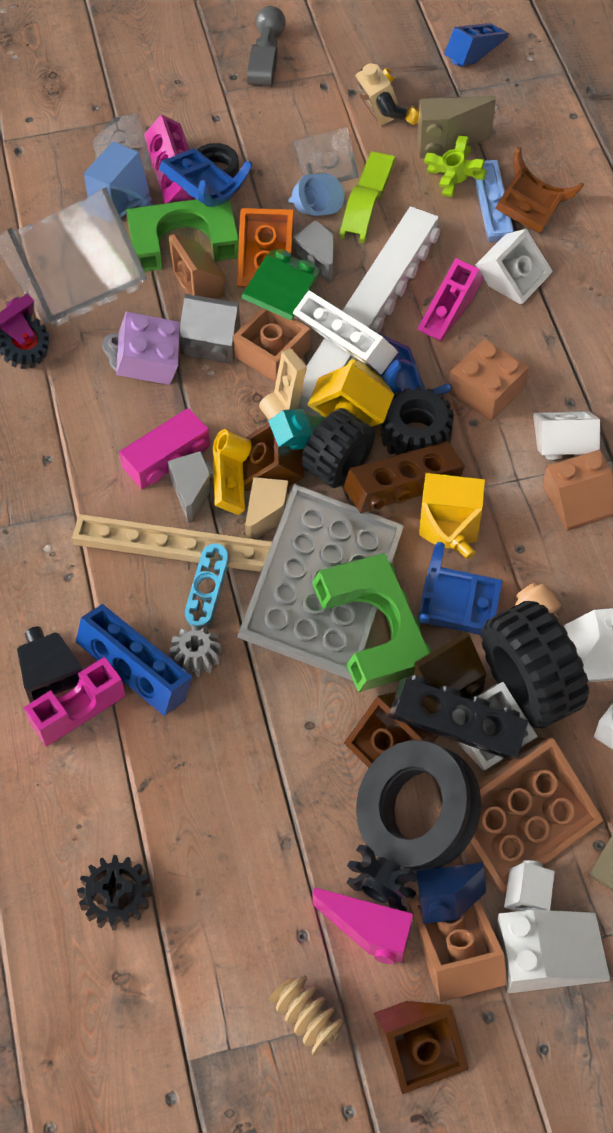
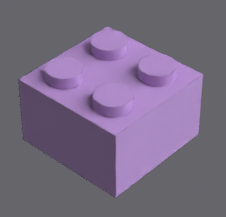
(148, 348)

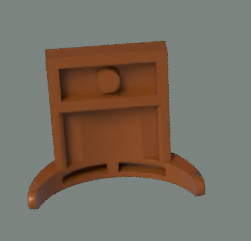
(530, 199)

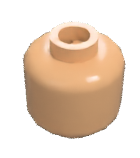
(542, 594)

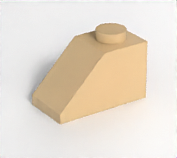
(265, 506)

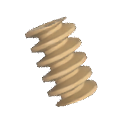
(306, 1014)

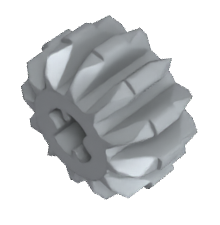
(204, 642)

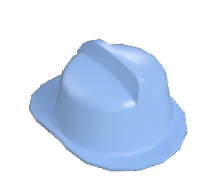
(318, 195)

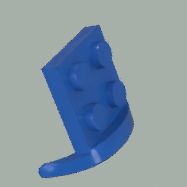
(203, 178)
(403, 371)
(457, 597)

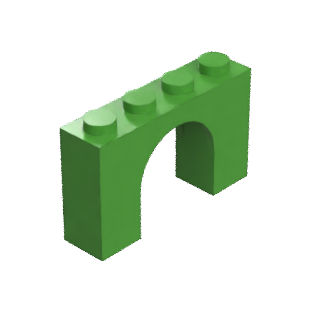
(152, 222)
(375, 583)

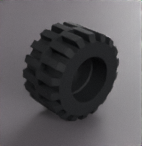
(416, 407)
(336, 446)

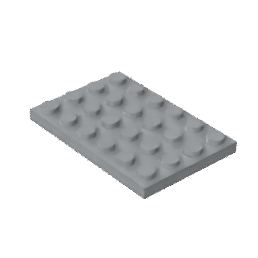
(284, 606)

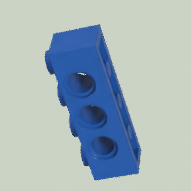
(134, 659)

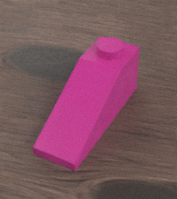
(451, 299)
(372, 926)

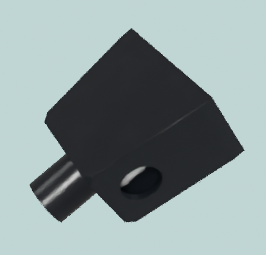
(46, 664)

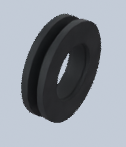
(458, 812)

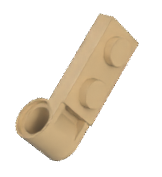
(287, 387)

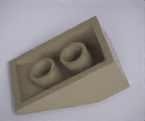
(447, 118)

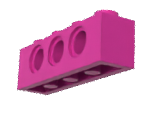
(164, 141)

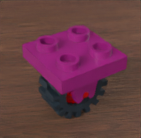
(20, 337)

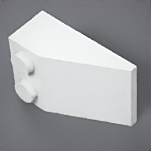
(551, 949)

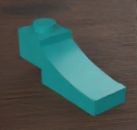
(293, 428)

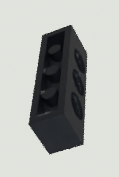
(408, 710)

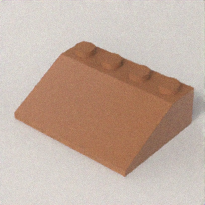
(529, 811)

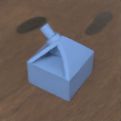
(122, 174)

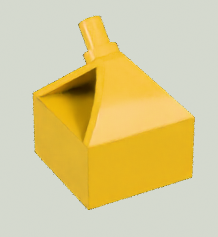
(354, 389)
(452, 511)

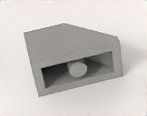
(316, 245)
(191, 482)

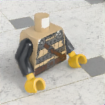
(379, 97)

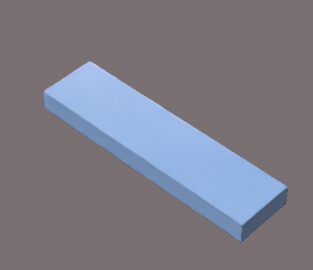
(489, 193)

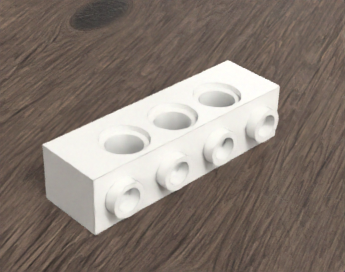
(345, 332)

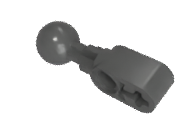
(263, 56)

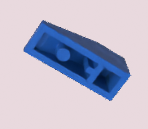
(473, 42)

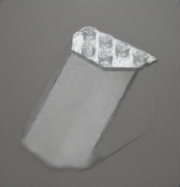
(73, 259)

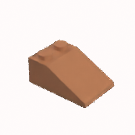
(461, 953)

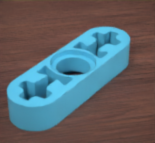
(205, 563)

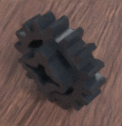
(100, 890)

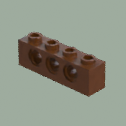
(399, 476)

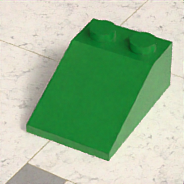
(281, 283)

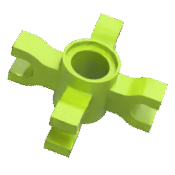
(455, 166)

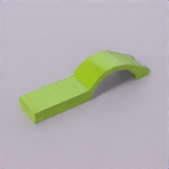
(364, 195)

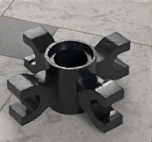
(381, 878)

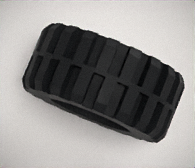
(535, 663)

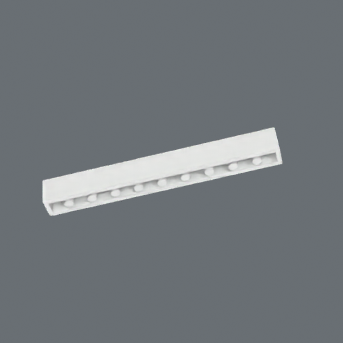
(377, 291)

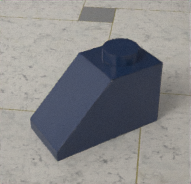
(449, 891)

